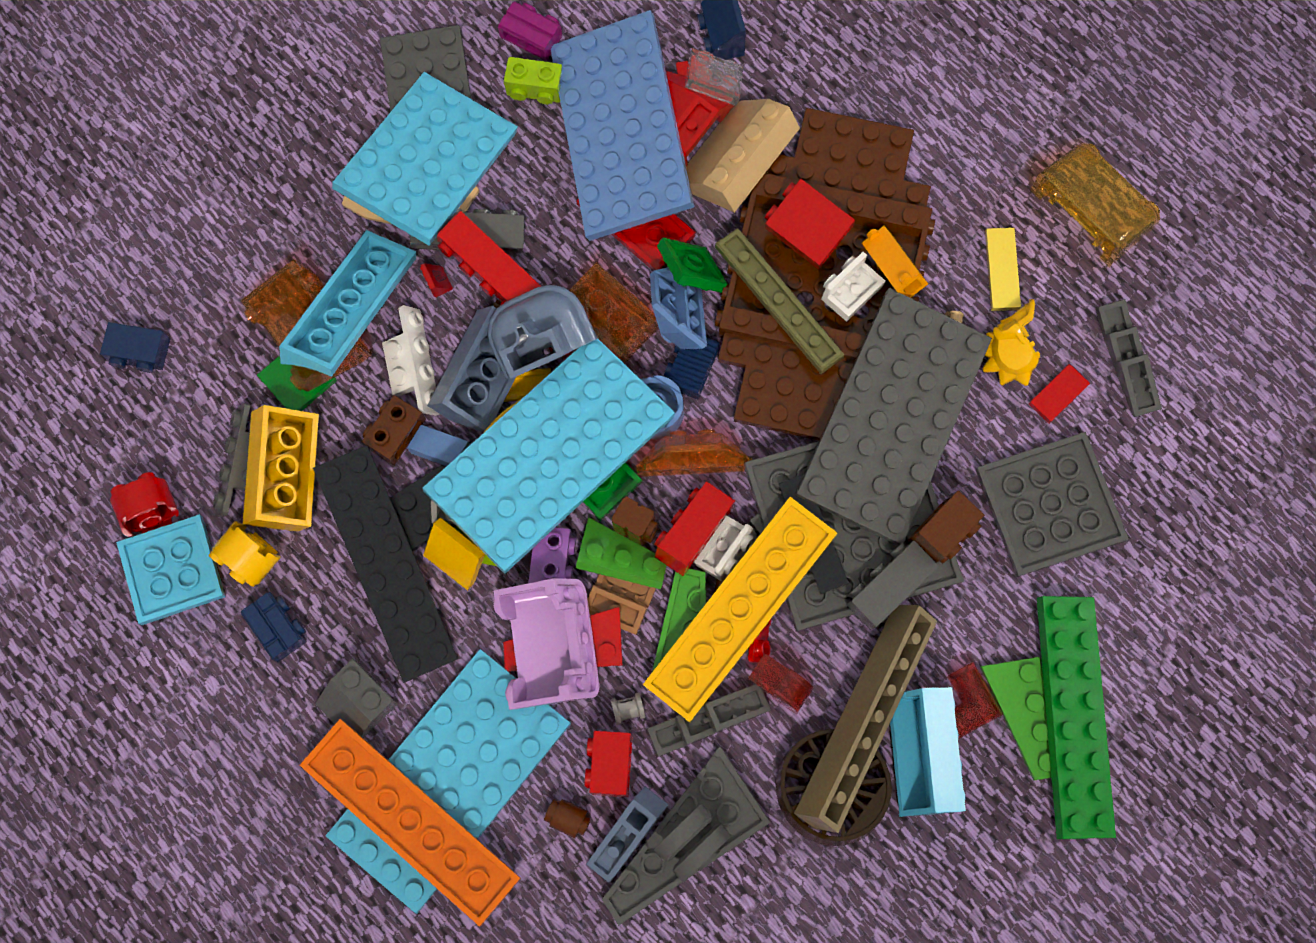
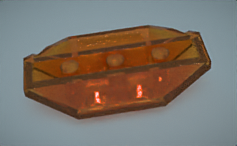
(692, 455)

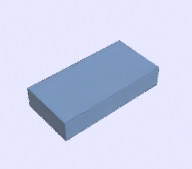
(436, 445)

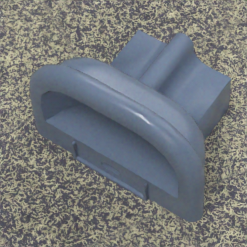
(535, 322)

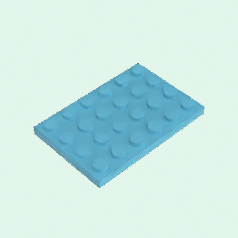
(425, 158)

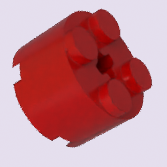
(143, 504)

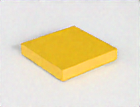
(454, 553)

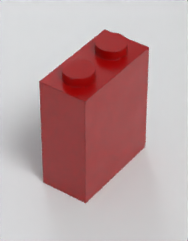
(808, 223)

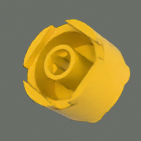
(244, 554)

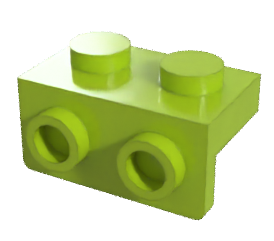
(533, 80)

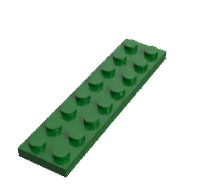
(1075, 718)

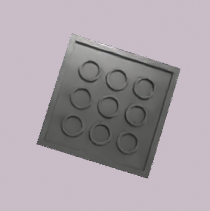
(1051, 504)

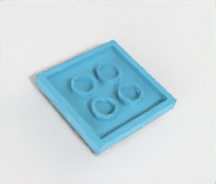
(170, 569)

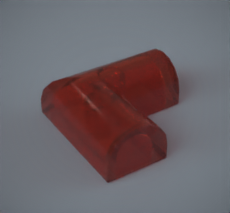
(977, 702)

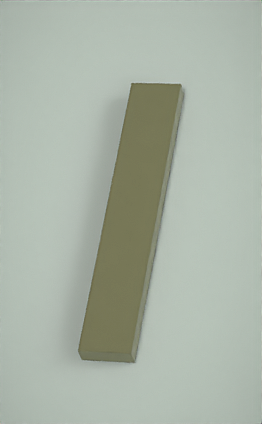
(779, 301)

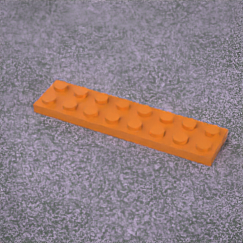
(410, 822)

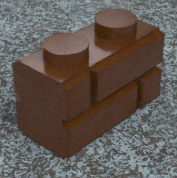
(635, 522)

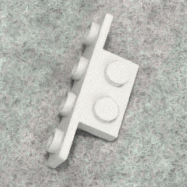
(410, 361)

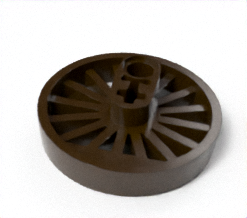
(869, 815)

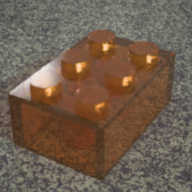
(614, 312)

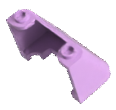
(549, 642)

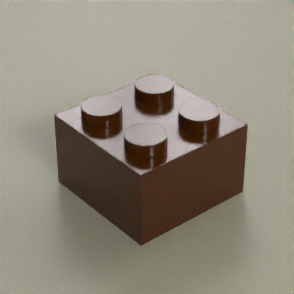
(947, 527)

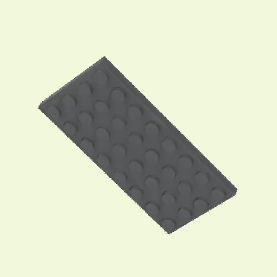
(893, 417)

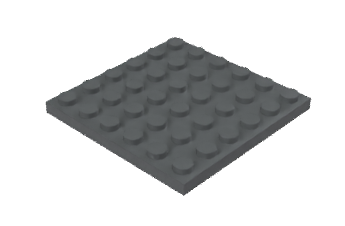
(856, 547)

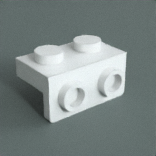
(851, 287)
(725, 548)

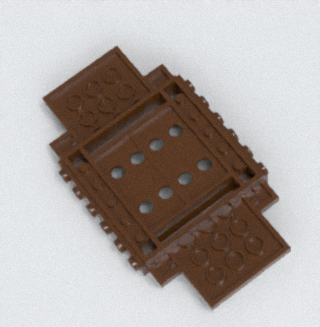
(863, 173)

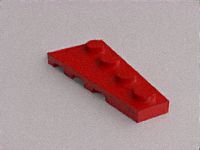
(606, 639)

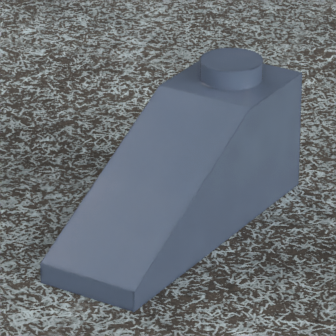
(627, 834)

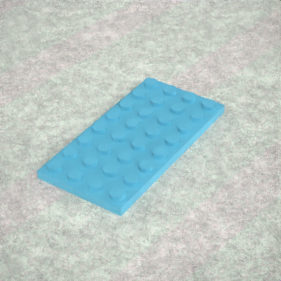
(548, 453)
(467, 759)

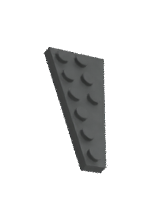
(731, 805)

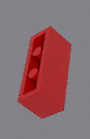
(693, 528)

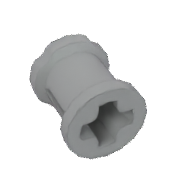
(628, 708)

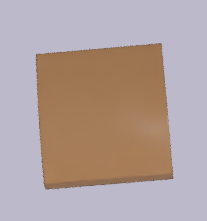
(632, 609)

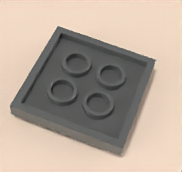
(429, 51)

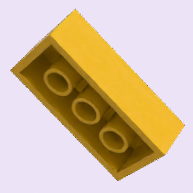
(280, 468)

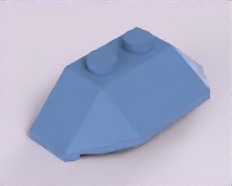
(678, 311)

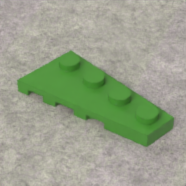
(1021, 698)

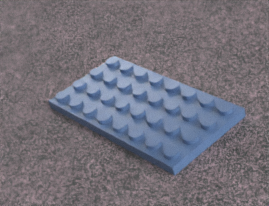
(621, 127)

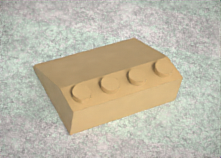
(740, 151)

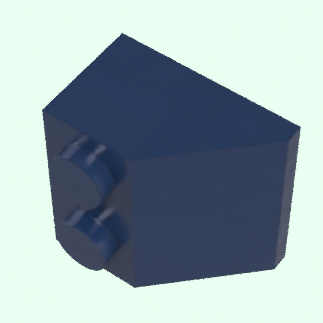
(723, 28)

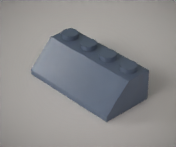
(473, 381)

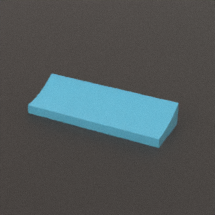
(346, 304)

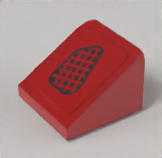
(436, 279)

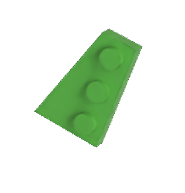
(618, 557)

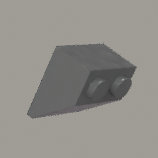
(356, 699)

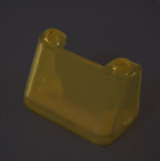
(1098, 200)

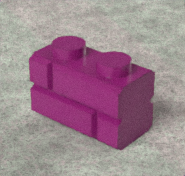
(530, 29)

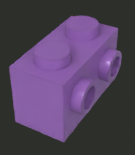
(552, 555)

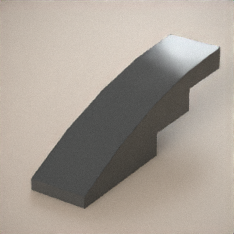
(1128, 358)
(710, 720)

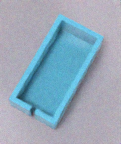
(927, 753)

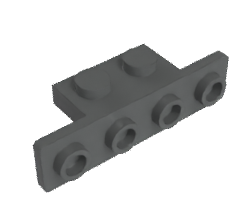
(235, 470)

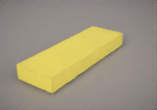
(1002, 269)

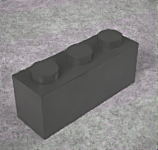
(891, 584)

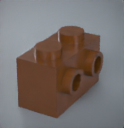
(393, 429)

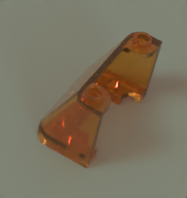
(280, 305)

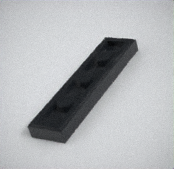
(828, 568)

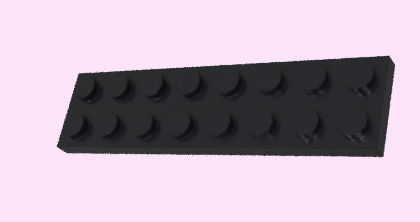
(385, 563)

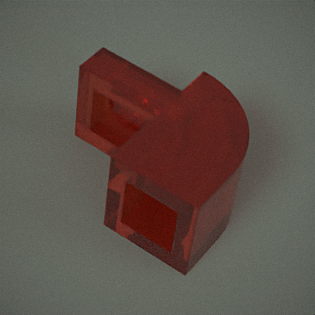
(780, 682)

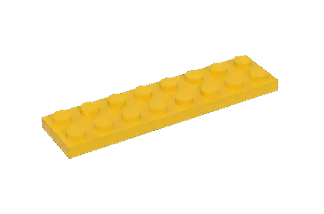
(740, 609)

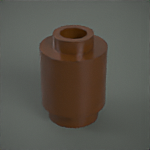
(567, 818)

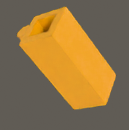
(894, 262)

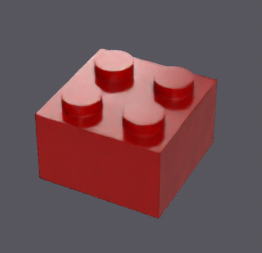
(610, 764)

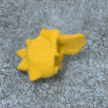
(1010, 350)

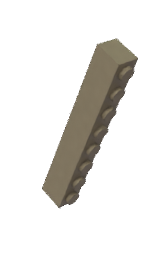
(865, 718)

